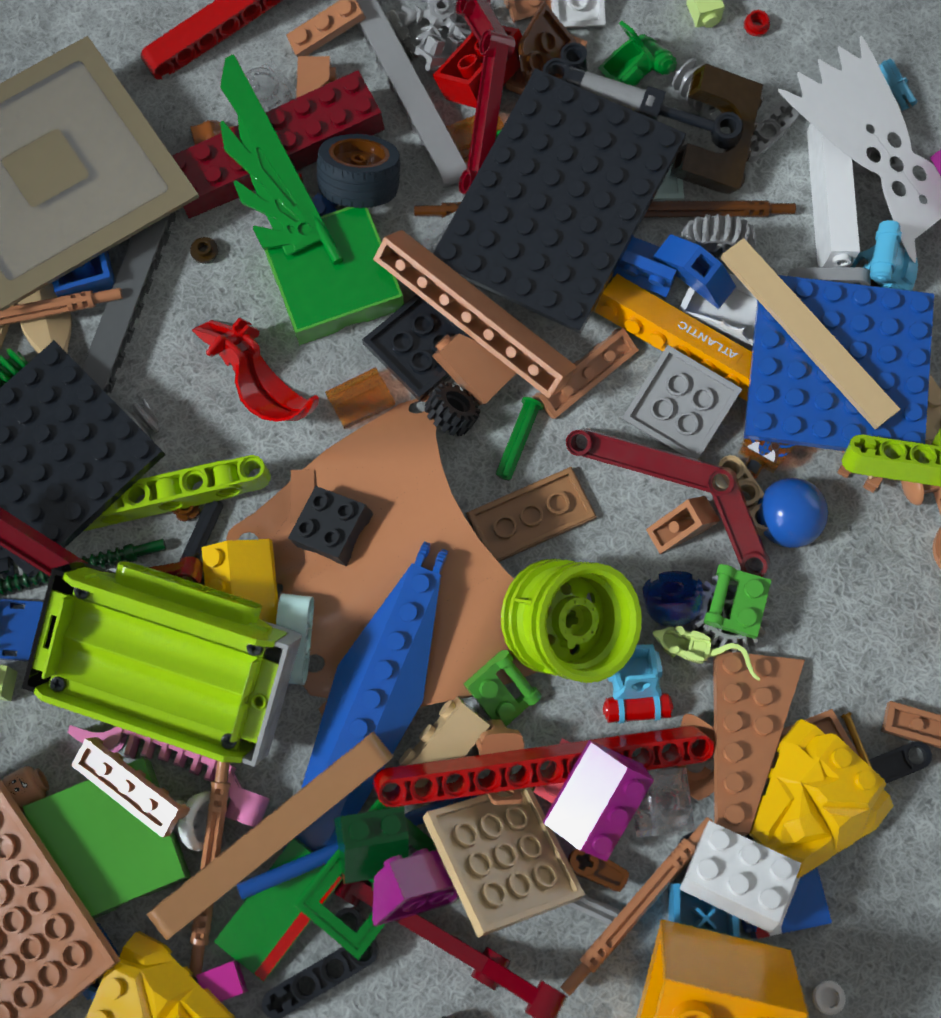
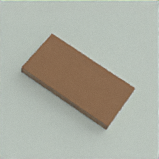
(532, 515)

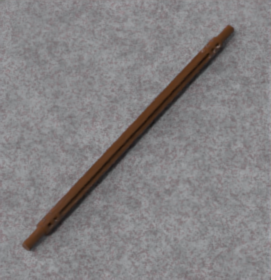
(664, 209)

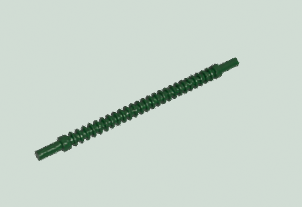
(129, 553)

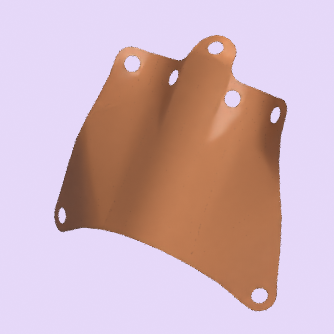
(400, 478)

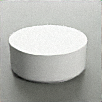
(828, 997)

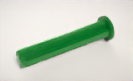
(518, 438)

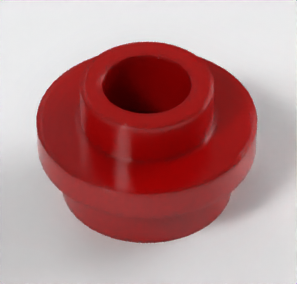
(760, 17)

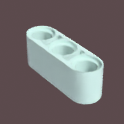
(297, 614)

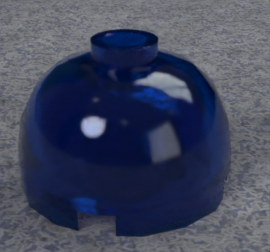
(673, 598)

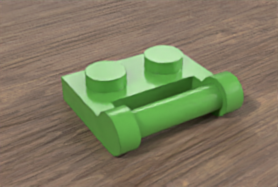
(747, 602)
(493, 694)

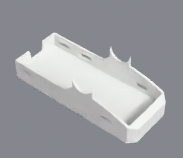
(733, 319)

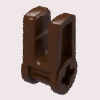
(600, 872)

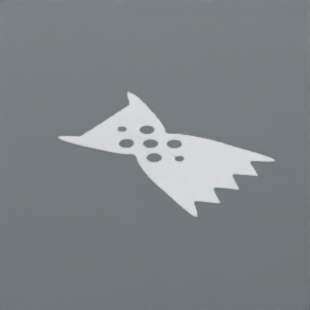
(843, 109)

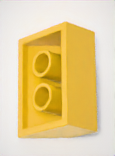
(245, 571)

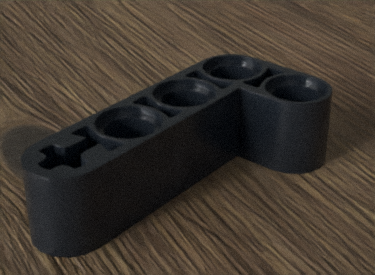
(320, 975)

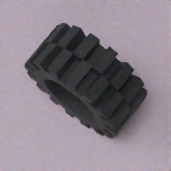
(452, 409)

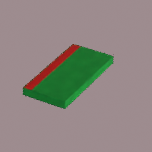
(268, 920)

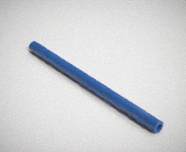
(321, 857)

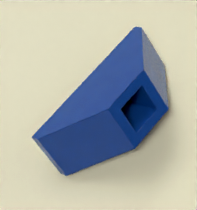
(697, 269)

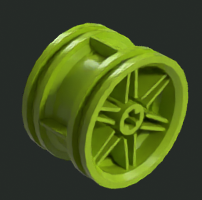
(549, 615)

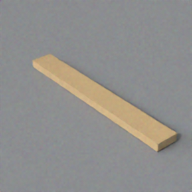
(810, 334)

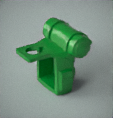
(637, 58)

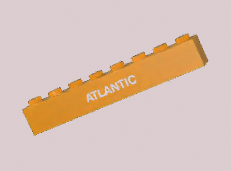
(666, 325)

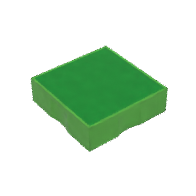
(329, 296)

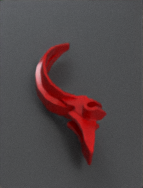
(255, 381)

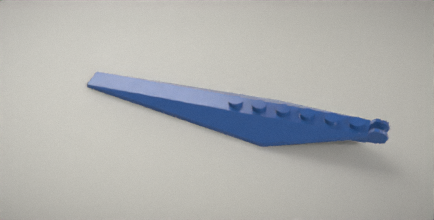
(377, 686)

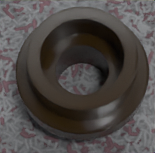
(206, 256)

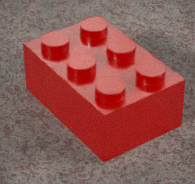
(461, 72)

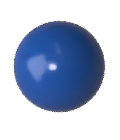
(792, 512)

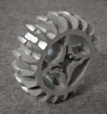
(718, 233)
(717, 634)

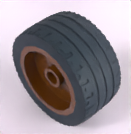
(358, 170)

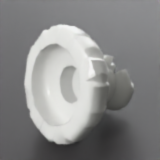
(193, 825)

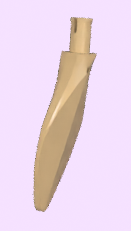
(44, 330)

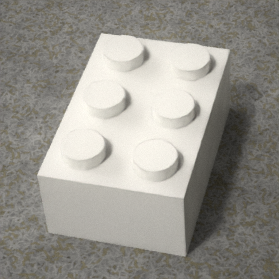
(740, 876)

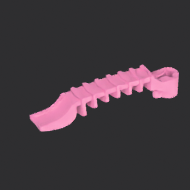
(243, 804)

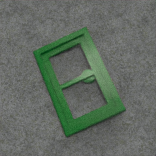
(309, 900)

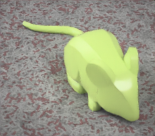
(695, 646)

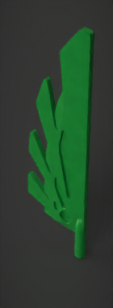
(277, 184)

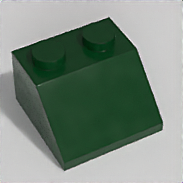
(370, 840)

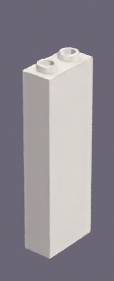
(832, 202)

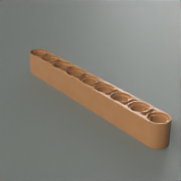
(269, 835)

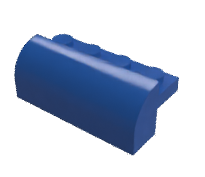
(643, 270)

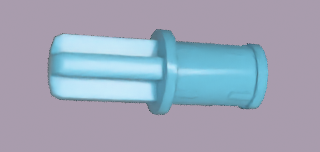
(897, 84)

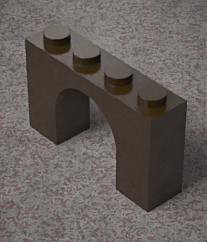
(727, 93)

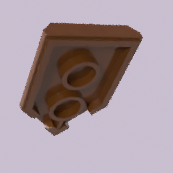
(542, 41)

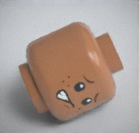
(26, 785)

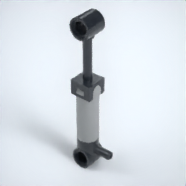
(646, 102)

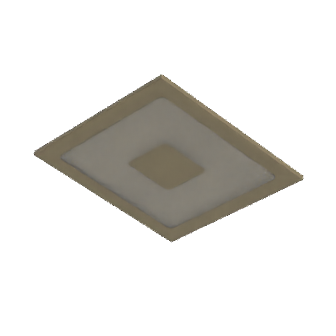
(75, 170)

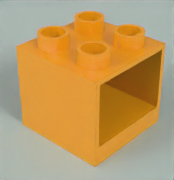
(718, 977)

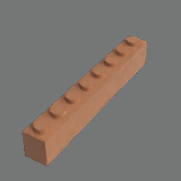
(475, 313)

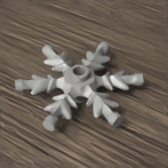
(440, 14)

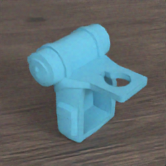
(889, 260)

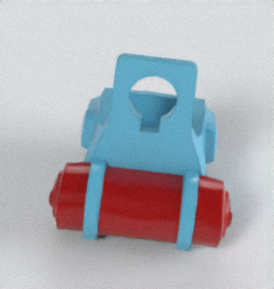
(638, 690)

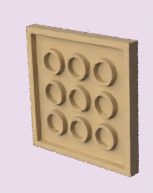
(502, 860)

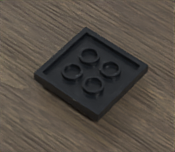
(407, 343)

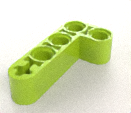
(895, 459)

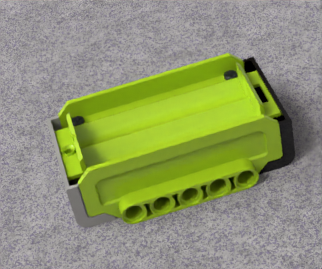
(162, 659)

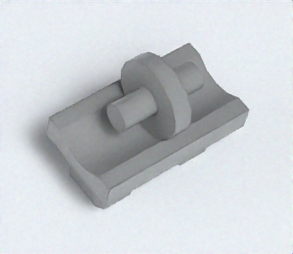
(436, 52)

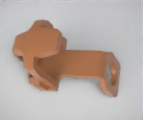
(501, 739)

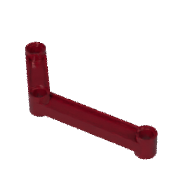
(497, 50)
(687, 472)
(47, 554)
(488, 966)

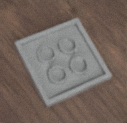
(682, 403)

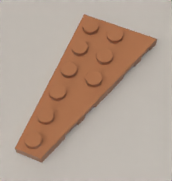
(747, 730)

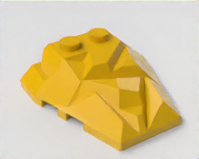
(818, 798)
(152, 986)

